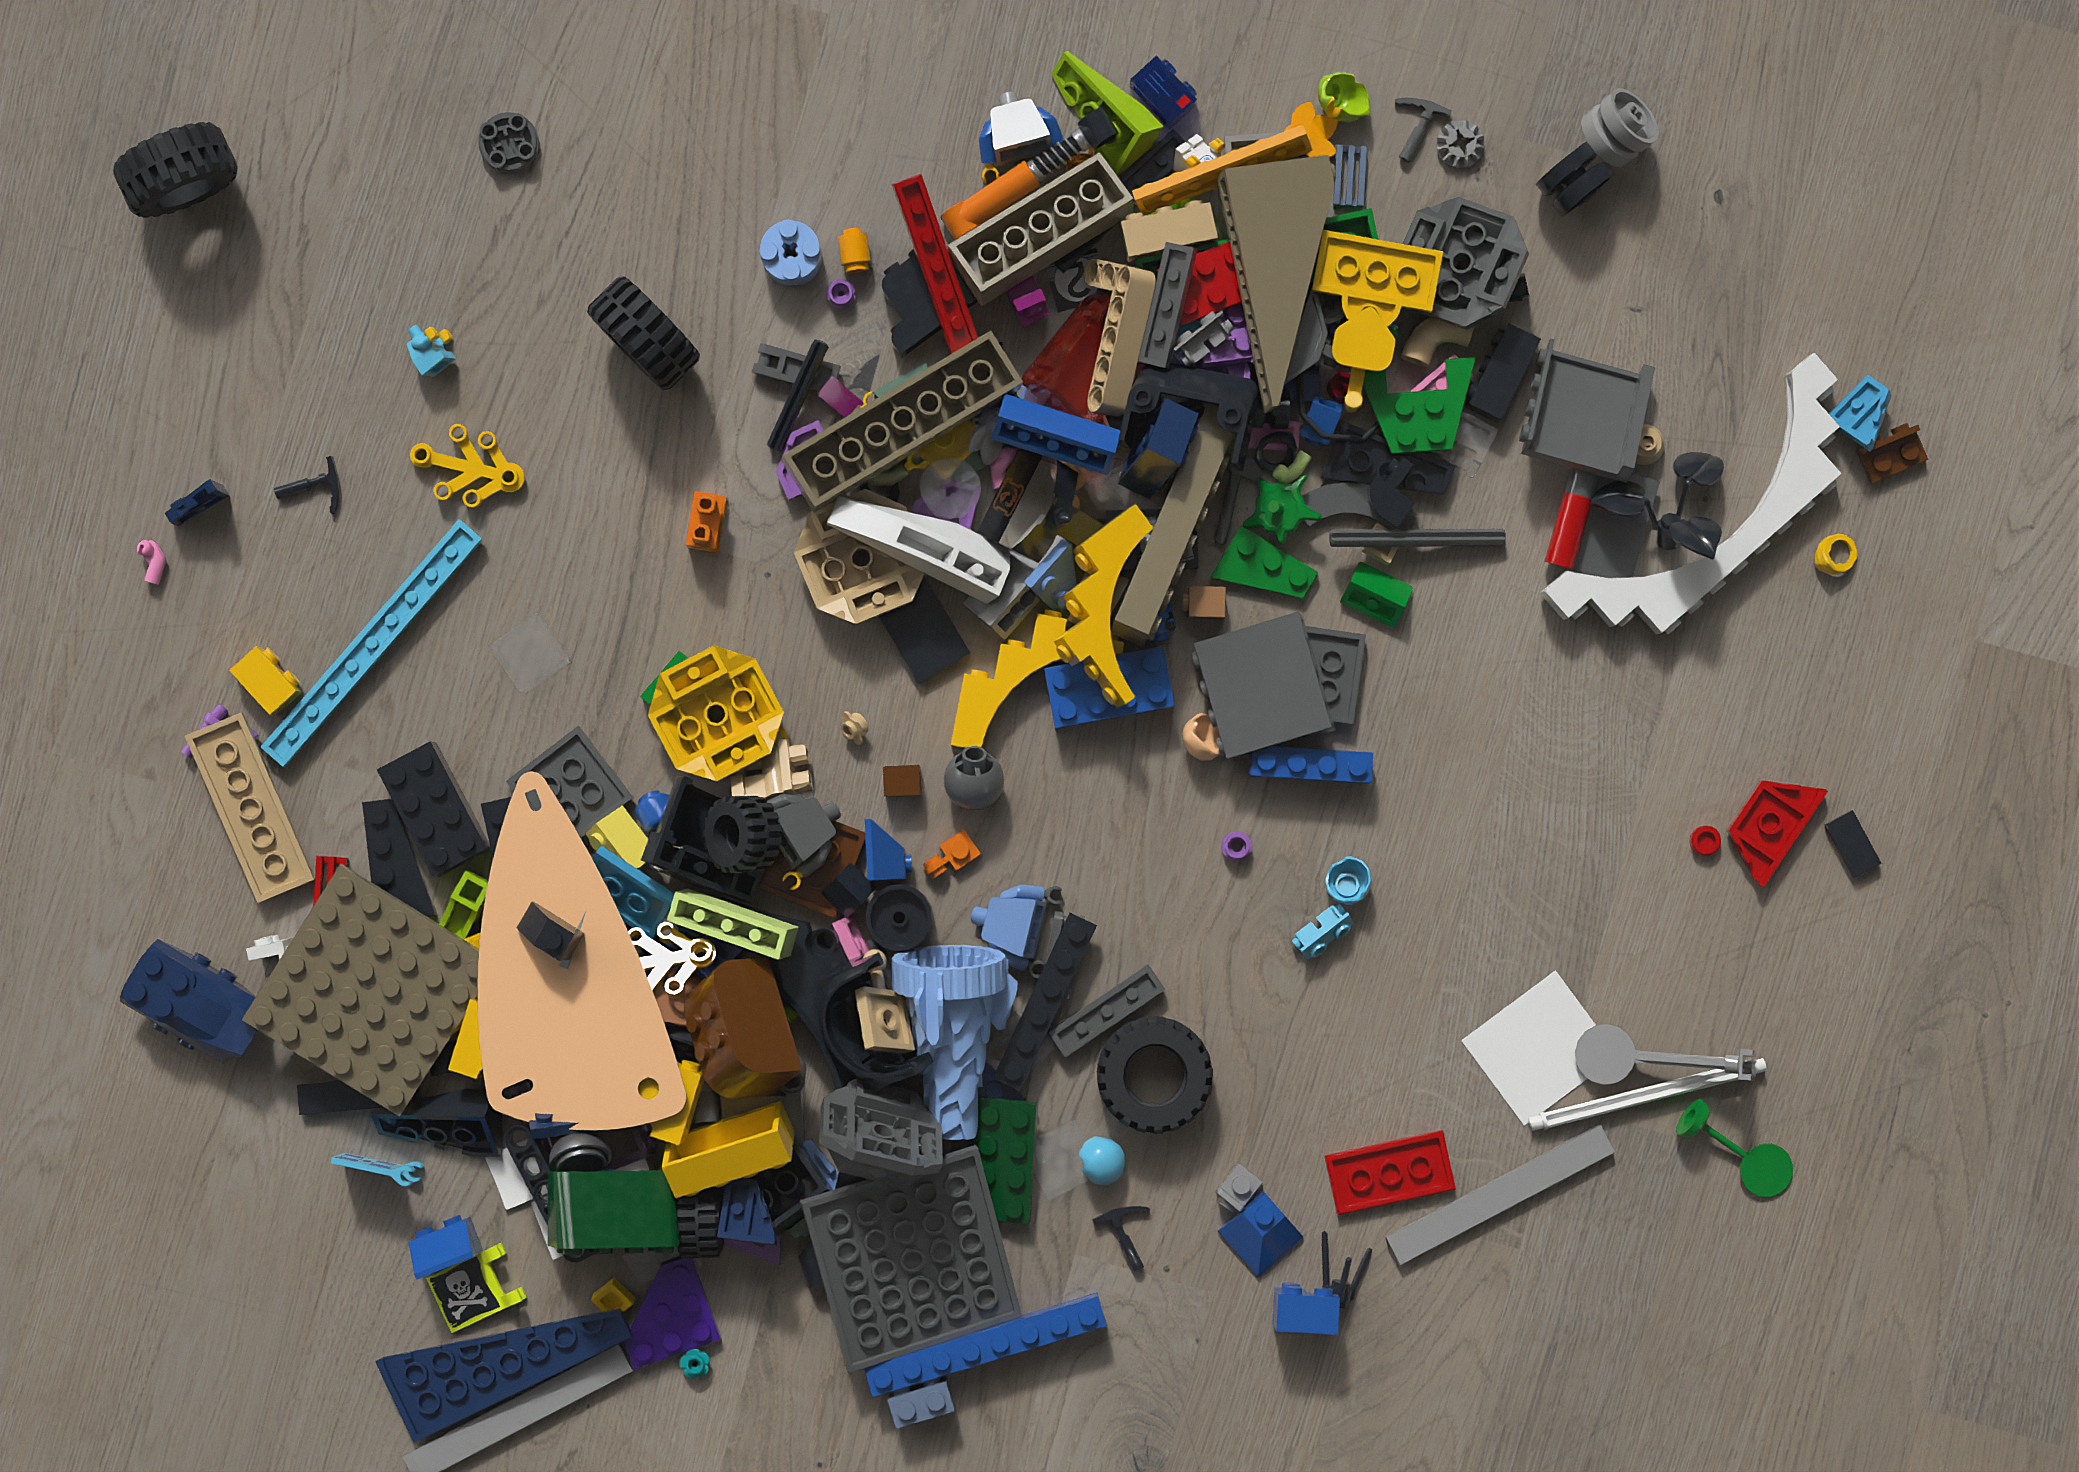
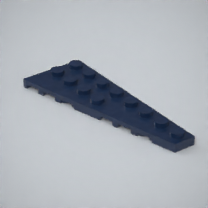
(465, 1376)

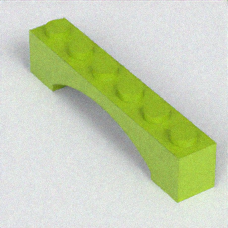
(465, 905)

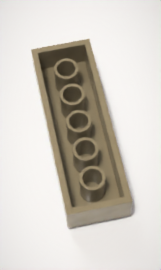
(1040, 229)

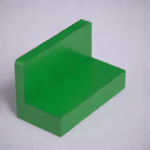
(1376, 594)

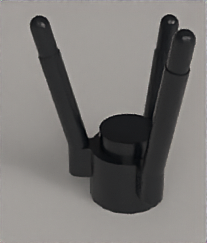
(1342, 1287)

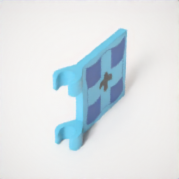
(381, 1167)

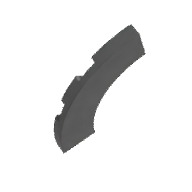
(1346, 498)

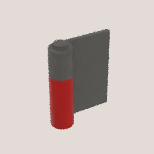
(1593, 539)

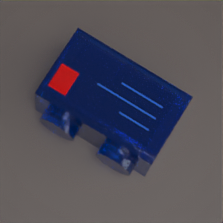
(1164, 91)

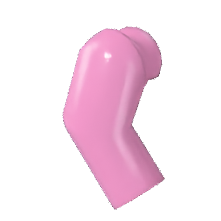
(1001, 464)
(155, 558)

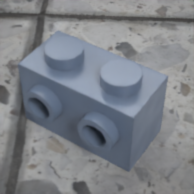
(921, 1402)

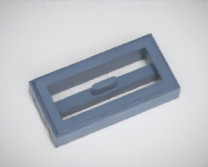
(1351, 150)

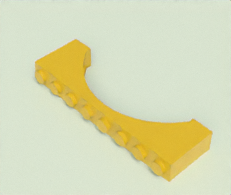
(673, 1129)

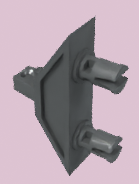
(1310, 342)

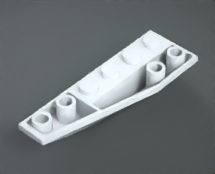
(927, 544)

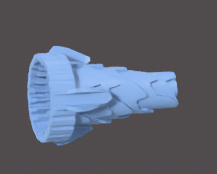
(951, 1005)

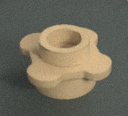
(854, 726)

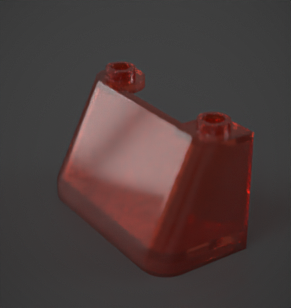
(1066, 364)

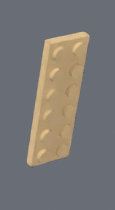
(250, 807)

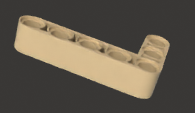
(1122, 332)

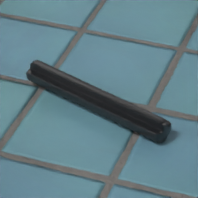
(797, 395)

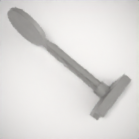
(1608, 1055)

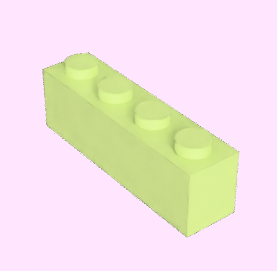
(732, 923)

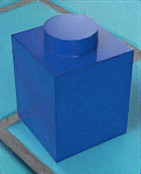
(1325, 416)

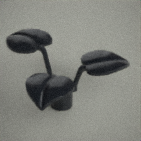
(1696, 534)

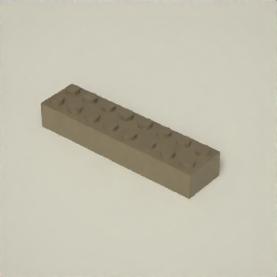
(902, 421)
(1173, 530)

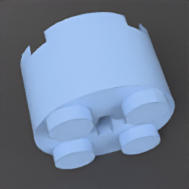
(785, 236)

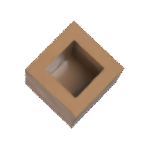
(1204, 602)

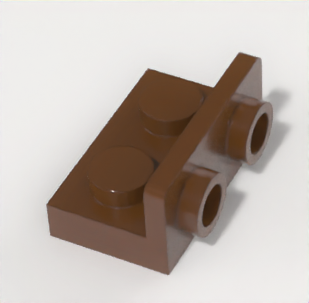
(1893, 453)

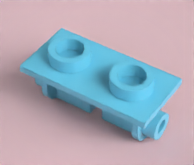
(1314, 941)

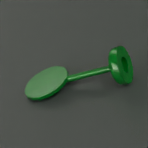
(1764, 1168)

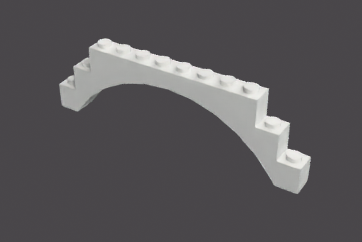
(1798, 478)

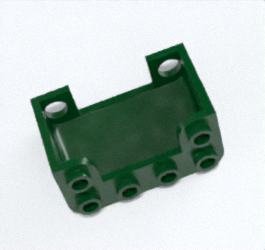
(611, 1212)

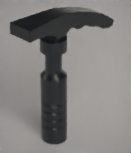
(306, 484)
(1124, 1240)

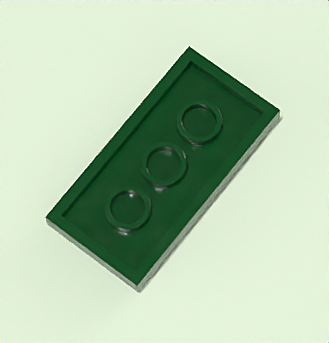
(1007, 1153)

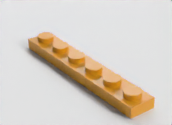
(1204, 176)

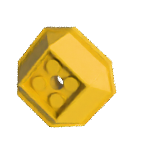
(709, 680)

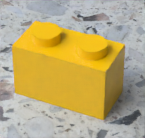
(266, 680)

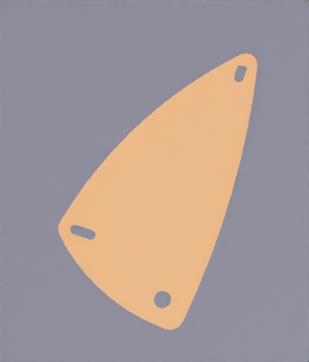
(576, 1030)

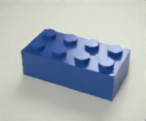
(1079, 699)

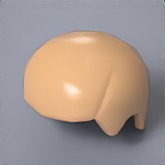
(1201, 737)

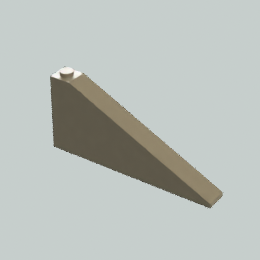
(1274, 235)

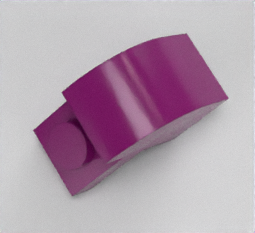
(1028, 302)

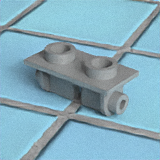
(1193, 343)

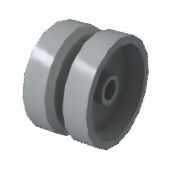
(1620, 127)

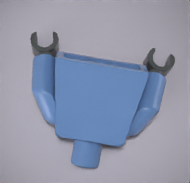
(1015, 923)

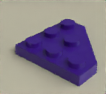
(672, 1315)

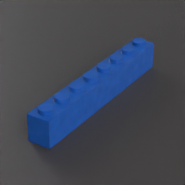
(988, 1344)

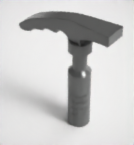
(1418, 131)

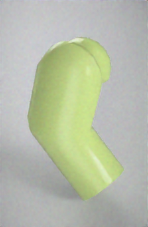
(1293, 471)

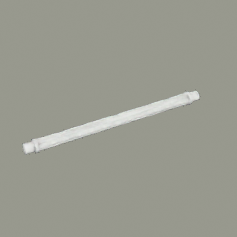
(1639, 1096)

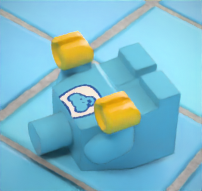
(428, 350)

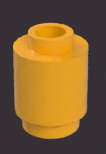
(854, 250)

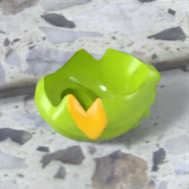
(1343, 97)

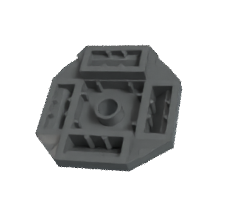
(880, 1133)

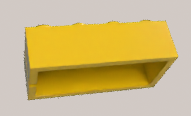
(729, 1150)

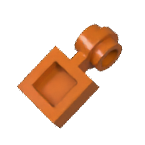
(958, 850)

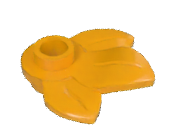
(1318, 129)

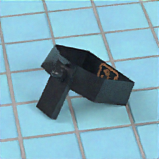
(1060, 520)

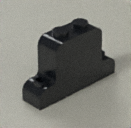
(909, 296)

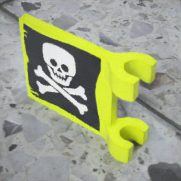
(472, 1290)

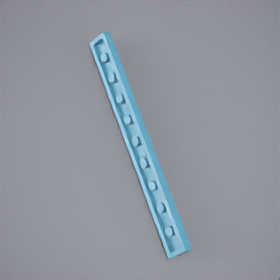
(371, 643)

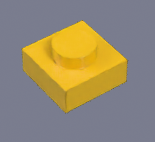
(612, 1296)

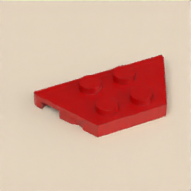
(1771, 824)

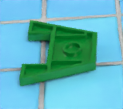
(1420, 418)

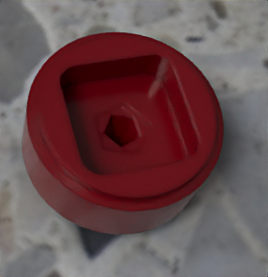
(1338, 387)

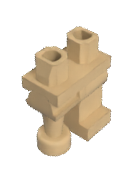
(777, 774)

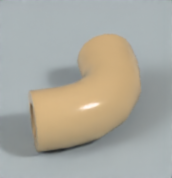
(1428, 336)

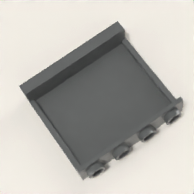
(1586, 414)
(1262, 686)

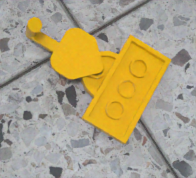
(1380, 280)

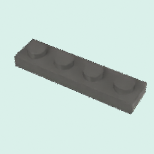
(1167, 304)
(1106, 1010)

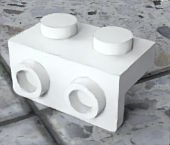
(268, 947)

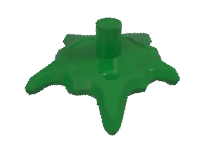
(1280, 508)

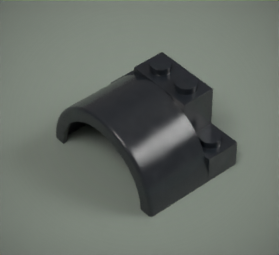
(680, 850)

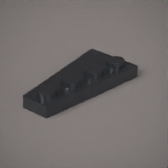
(391, 857)

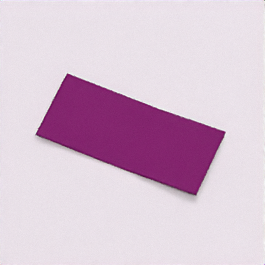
(839, 397)

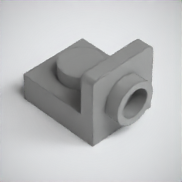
(1237, 1188)

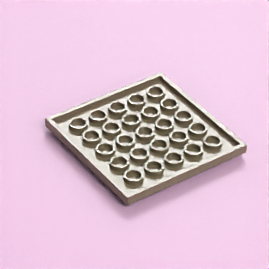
(368, 990)

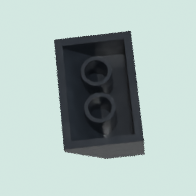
(787, 1186)

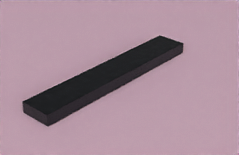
(1152, 167)

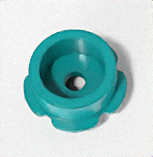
(695, 1355)

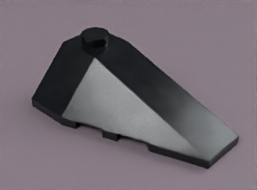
(450, 1119)

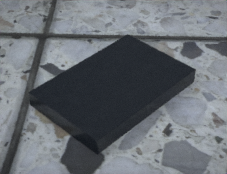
(925, 634)

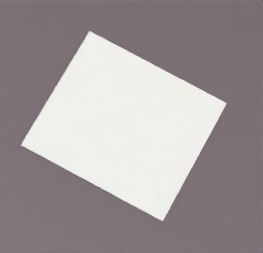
(1532, 1047)

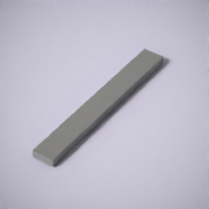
(1500, 1194)
(520, 1411)

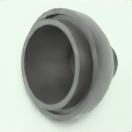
(580, 1153)

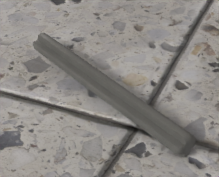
(1416, 537)

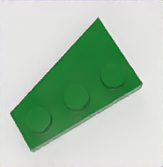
(1263, 566)

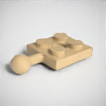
(880, 1004)

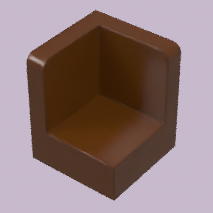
(902, 780)

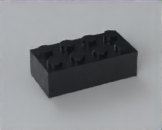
(434, 809)

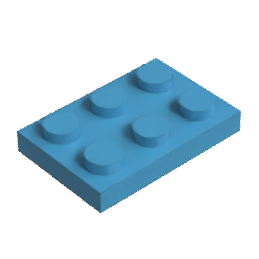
(637, 897)

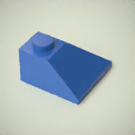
(884, 854)
(1260, 1233)

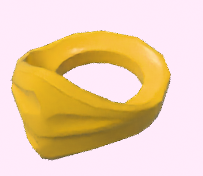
(1823, 561)

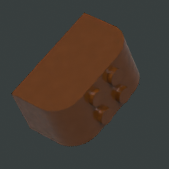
(741, 1030)

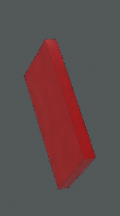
(1390, 1172)

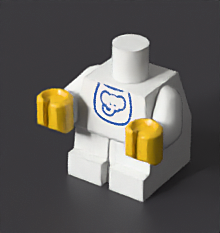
(1195, 152)

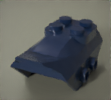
(191, 1000)

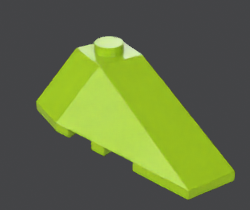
(1088, 91)

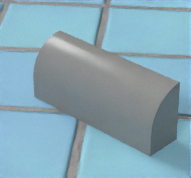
(1016, 597)

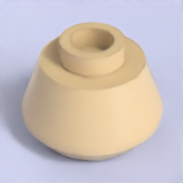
(1655, 441)

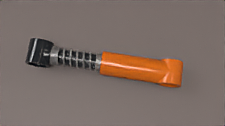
(1093, 130)

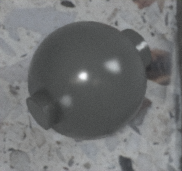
(973, 779)

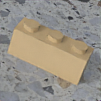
(1182, 226)

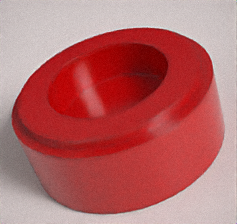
(1705, 840)

